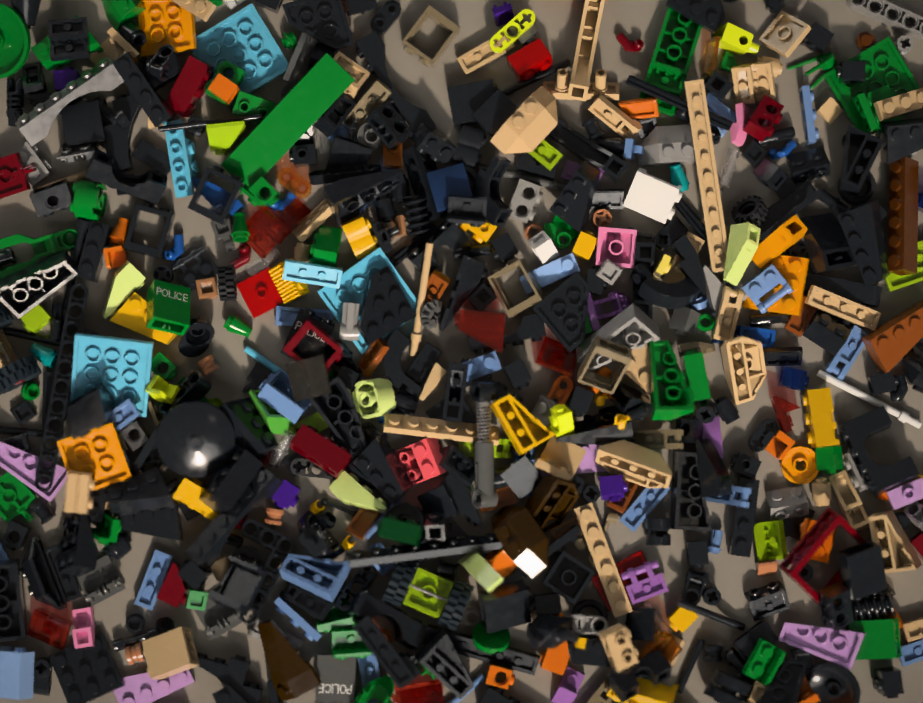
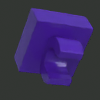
(502, 14)

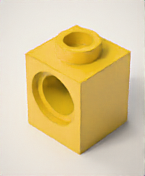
(585, 245)
(681, 619)

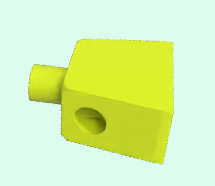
(736, 40)

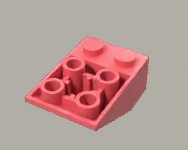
(421, 460)

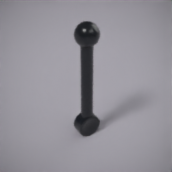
(325, 501)

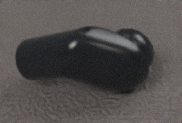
(902, 389)

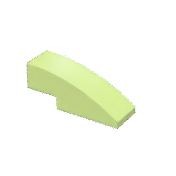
(481, 570)

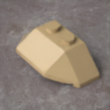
(528, 124)
(743, 367)
(635, 464)

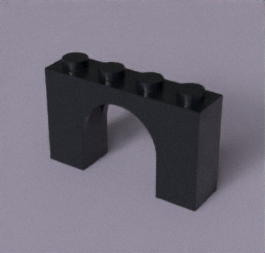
(878, 477)

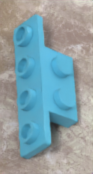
(182, 160)

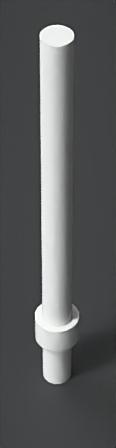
(902, 416)

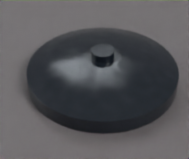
(195, 439)

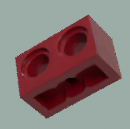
(763, 118)

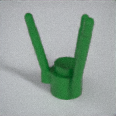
(826, 62)

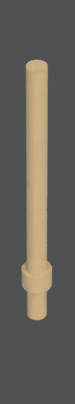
(416, 336)

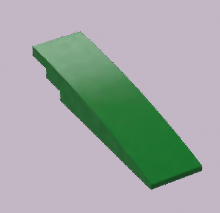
(672, 57)
(288, 121)

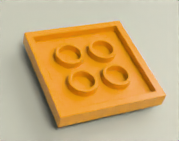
(166, 24)
(795, 272)
(97, 453)

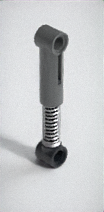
(484, 492)

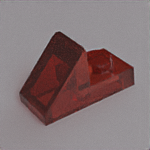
(294, 214)
(780, 408)

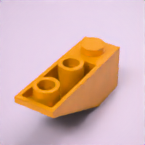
(779, 241)

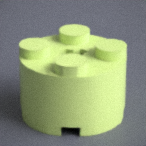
(374, 397)

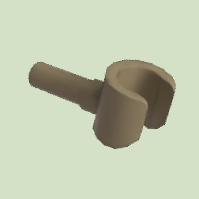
(611, 517)
(579, 544)

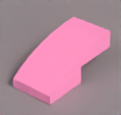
(736, 131)
(84, 627)

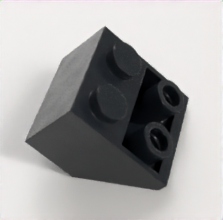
(828, 331)

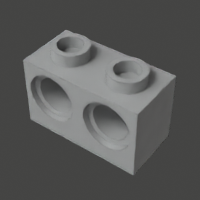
(520, 200)

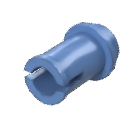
(715, 541)

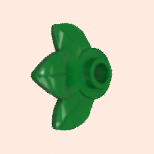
(558, 229)

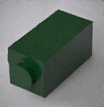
(395, 530)

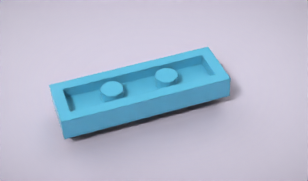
(312, 273)

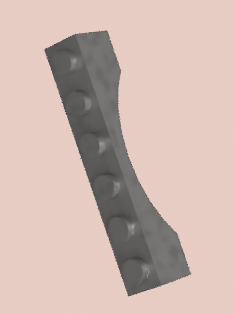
(38, 122)

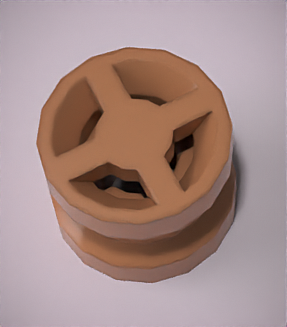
(603, 216)
(208, 365)
(273, 516)
(134, 653)

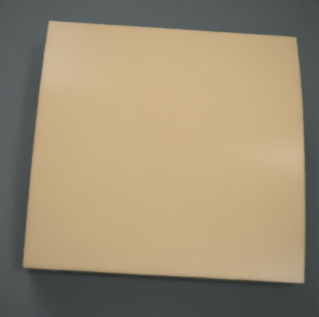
(753, 82)

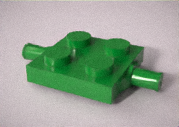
(14, 498)

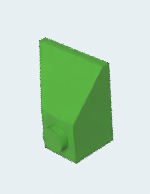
(274, 420)

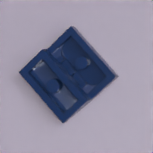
(447, 182)

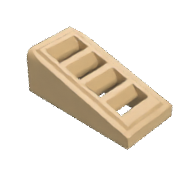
(436, 375)

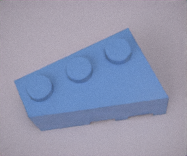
(315, 575)

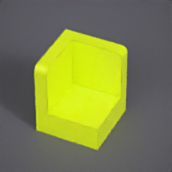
(161, 390)

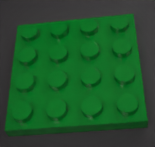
(882, 68)

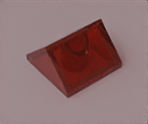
(556, 358)
(50, 628)

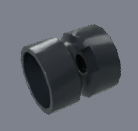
(658, 524)

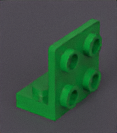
(866, 108)

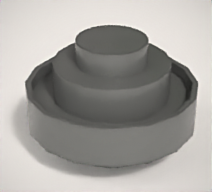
(367, 136)

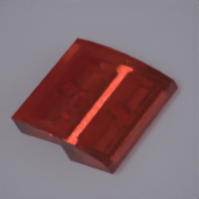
(266, 231)

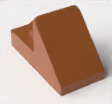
(436, 286)

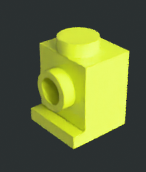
(561, 420)

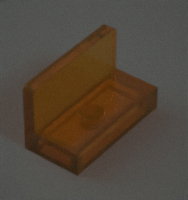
(665, 643)

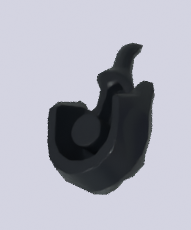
(346, 358)

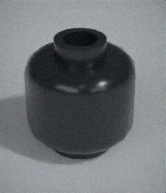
(119, 549)

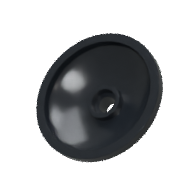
(826, 675)

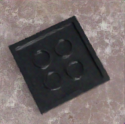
(87, 671)

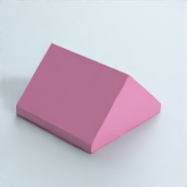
(617, 246)

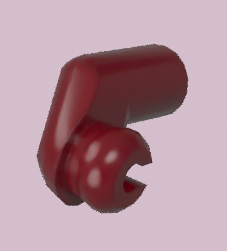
(630, 45)
(244, 256)

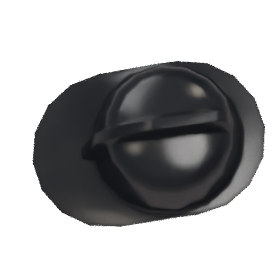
(196, 338)

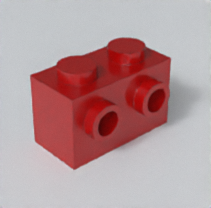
(530, 60)

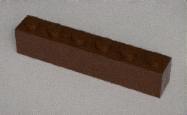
(903, 216)

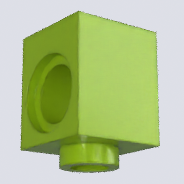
(36, 319)

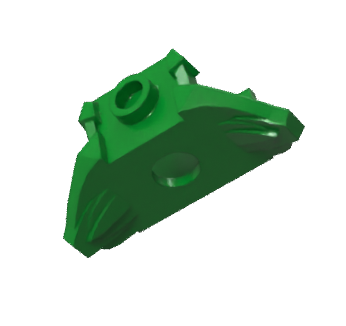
(378, 689)

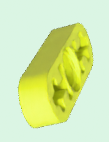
(526, 25)

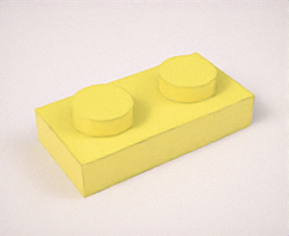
(662, 266)

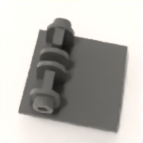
(68, 154)
(101, 582)
(218, 619)

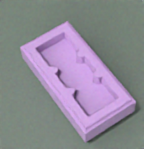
(906, 493)

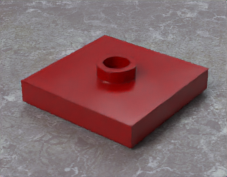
(260, 293)

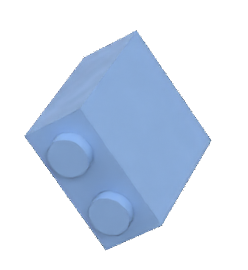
(16, 673)

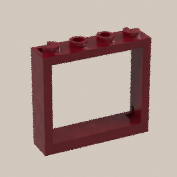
(810, 544)

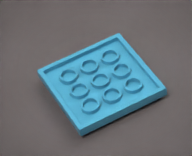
(246, 44)
(355, 286)
(117, 364)

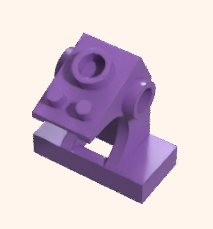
(619, 302)

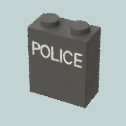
(337, 679)

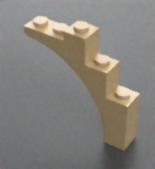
(585, 49)

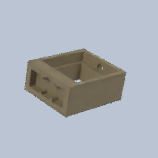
(441, 20)
(501, 293)
(611, 350)

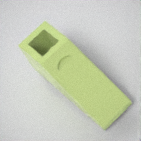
(741, 248)
(123, 283)
(352, 493)

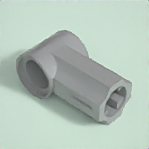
(349, 325)

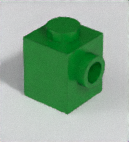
(829, 459)

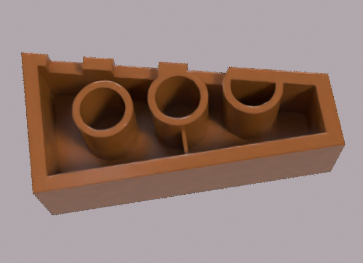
(895, 337)

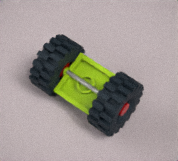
(429, 593)

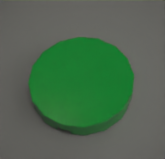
(490, 642)

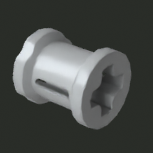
(908, 46)

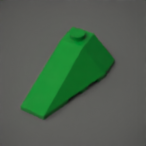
(122, 11)
(668, 388)

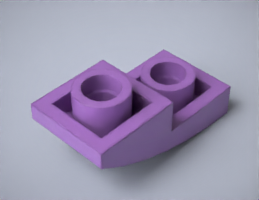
(713, 431)

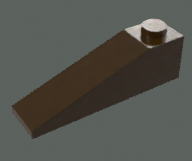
(287, 669)

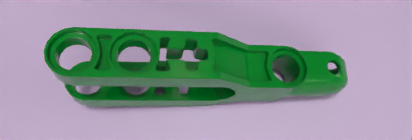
(42, 247)

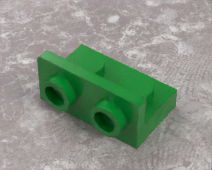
(764, 662)

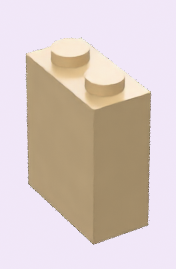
(170, 653)

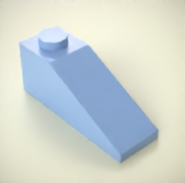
(552, 272)

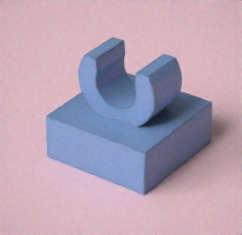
(632, 149)

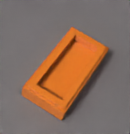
(640, 108)

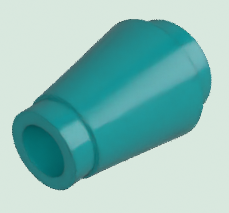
(678, 176)
(45, 355)

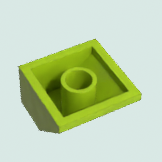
(225, 136)

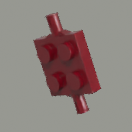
(14, 175)

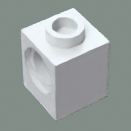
(543, 247)

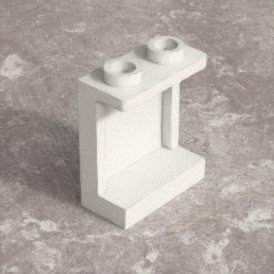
(652, 196)

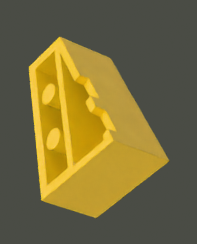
(519, 424)

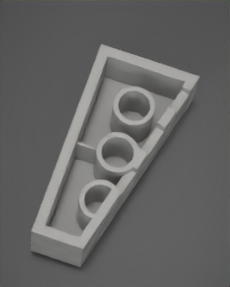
(628, 328)

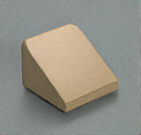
(829, 110)

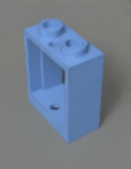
(278, 394)

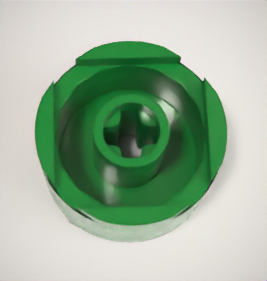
(88, 200)

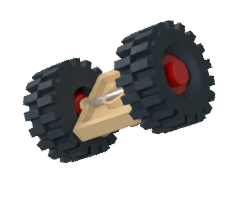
(13, 371)

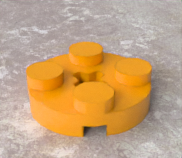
(799, 476)

